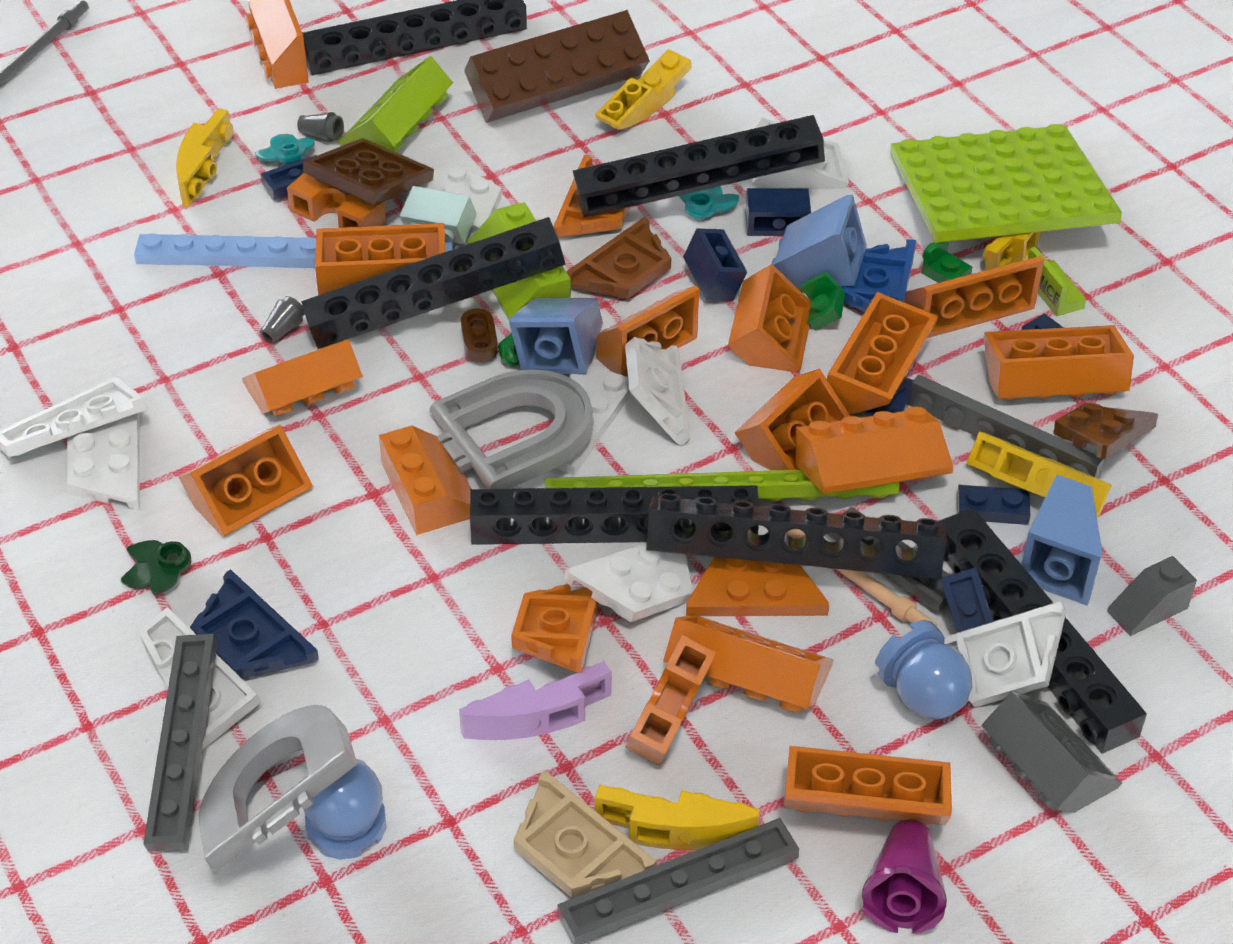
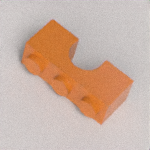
(314, 199)
(670, 700)

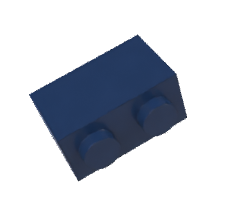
(772, 209)
(715, 264)

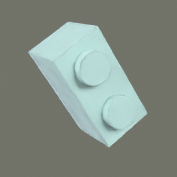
(437, 206)

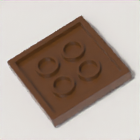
(368, 171)

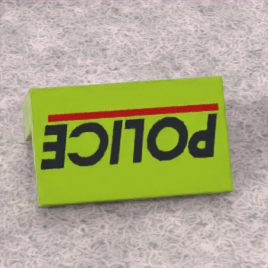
(1057, 288)

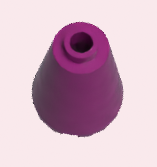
(906, 881)

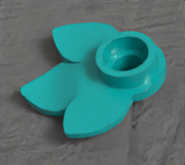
(285, 149)
(707, 202)

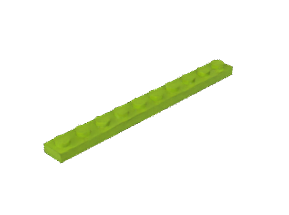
(771, 484)

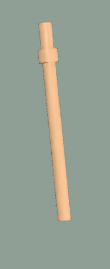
(901, 606)

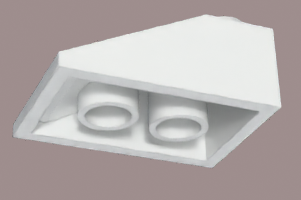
(816, 176)

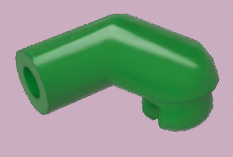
(508, 351)

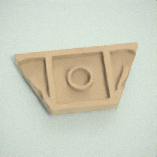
(575, 842)

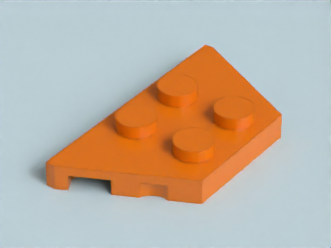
(571, 220)
(755, 589)
(556, 625)

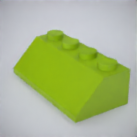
(402, 106)
(516, 295)

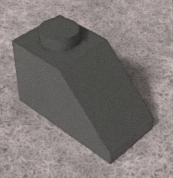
(1153, 596)

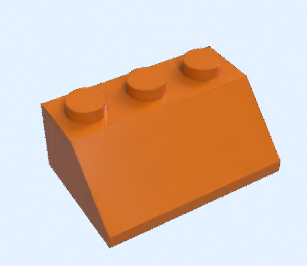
(665, 321)
(770, 322)
(304, 378)
(771, 431)
(424, 479)
(246, 481)

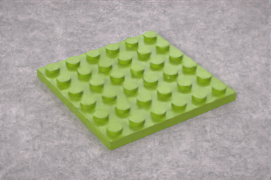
(1003, 183)

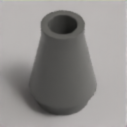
(324, 125)
(282, 319)

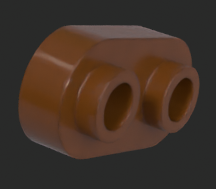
(479, 335)

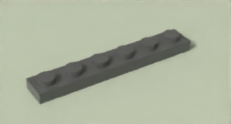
(975, 416)
(181, 743)
(677, 881)

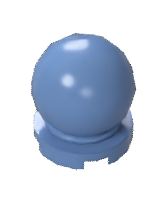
(925, 671)
(347, 814)

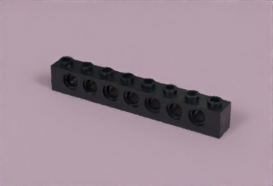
(410, 32)
(699, 166)
(433, 283)
(582, 513)
(810, 550)
(1079, 676)

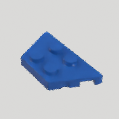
(883, 272)

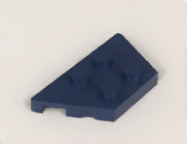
(250, 632)

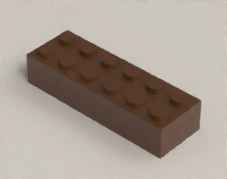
(556, 65)

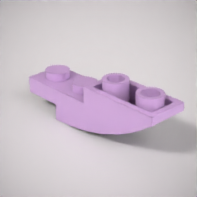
(528, 712)

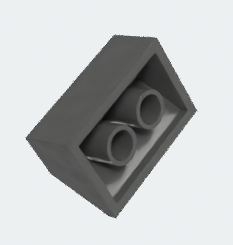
(1049, 753)

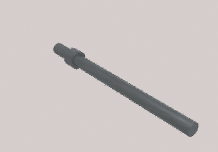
(65, 21)

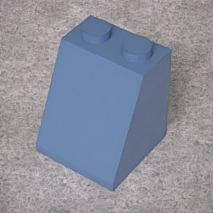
(823, 242)
(556, 334)
(1065, 542)

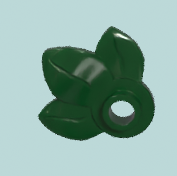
(156, 565)

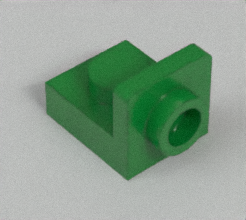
(941, 265)
(826, 300)

